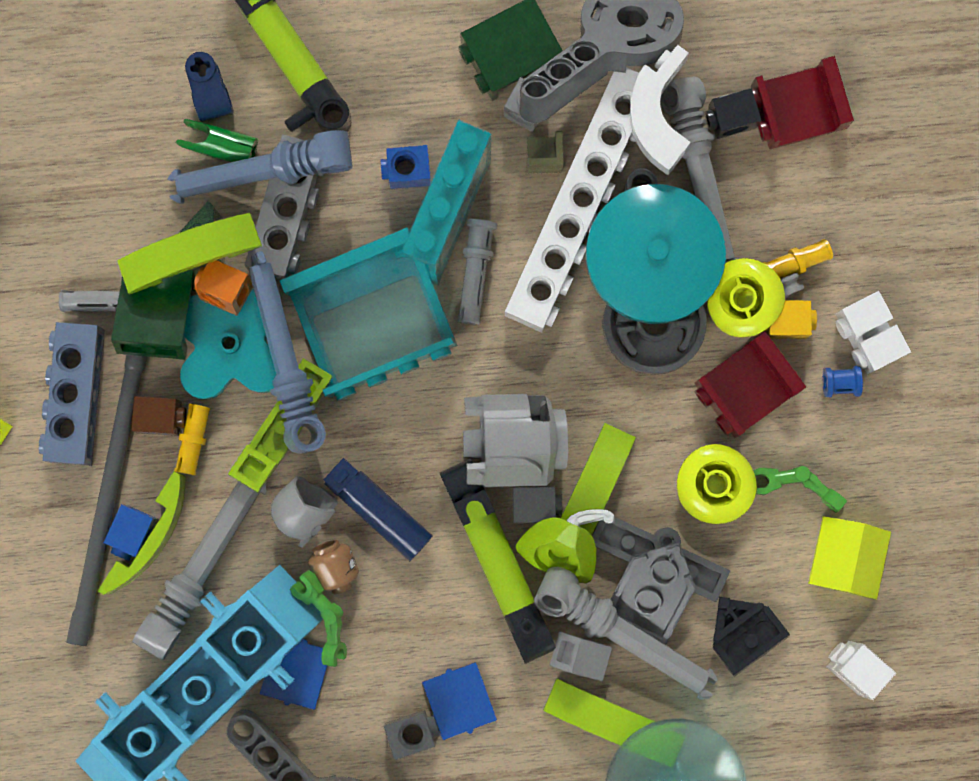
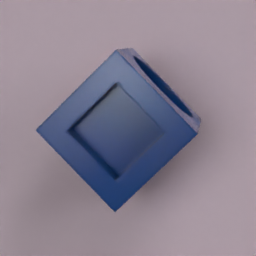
(417, 178)
(129, 531)

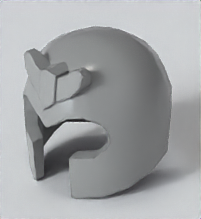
(302, 509)

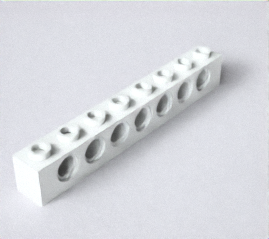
(523, 305)

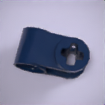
(208, 92)

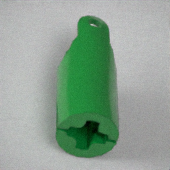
(221, 143)

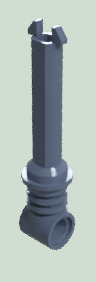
(289, 161)
(290, 382)

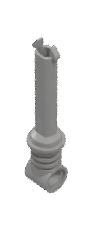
(683, 101)
(184, 591)
(563, 595)

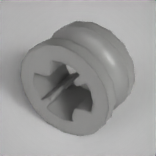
(791, 285)

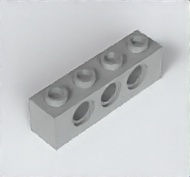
(294, 227)

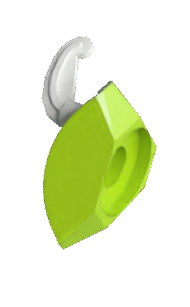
(563, 544)

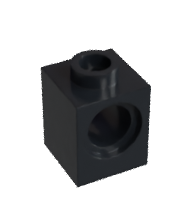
(733, 114)

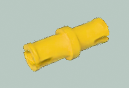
(800, 259)
(192, 439)

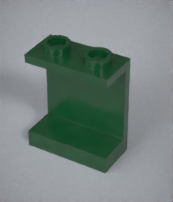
(508, 46)
(154, 318)

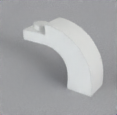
(652, 133)

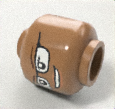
(334, 566)

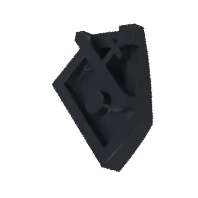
(745, 633)

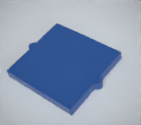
(306, 668)
(459, 701)

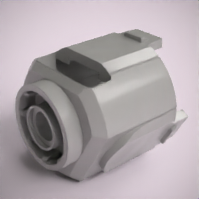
(517, 440)

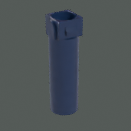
(377, 509)

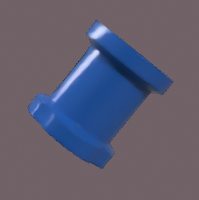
(842, 381)

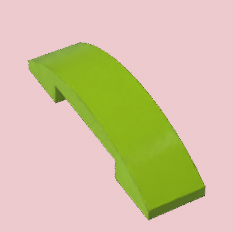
(188, 250)
(268, 446)
(600, 473)
(171, 498)
(593, 713)

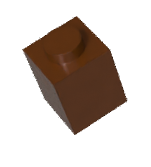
(158, 416)

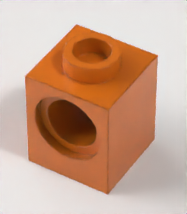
(223, 286)

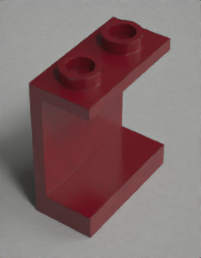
(802, 104)
(748, 385)

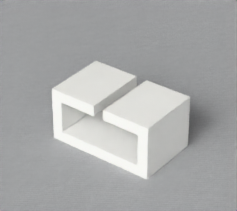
(870, 333)
(859, 669)

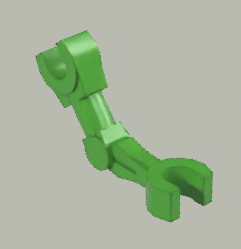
(801, 474)
(330, 613)

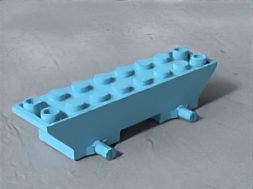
(202, 684)

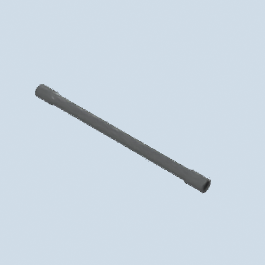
(82, 615)

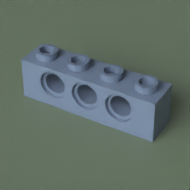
(83, 410)

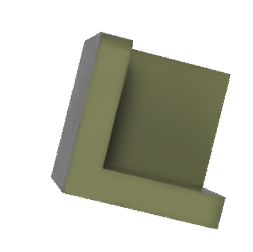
(545, 154)

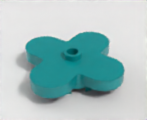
(212, 366)

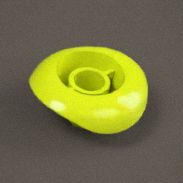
(746, 298)
(716, 484)

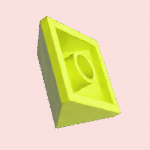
(849, 557)

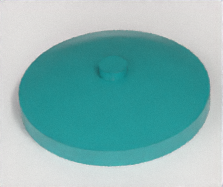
(655, 253)

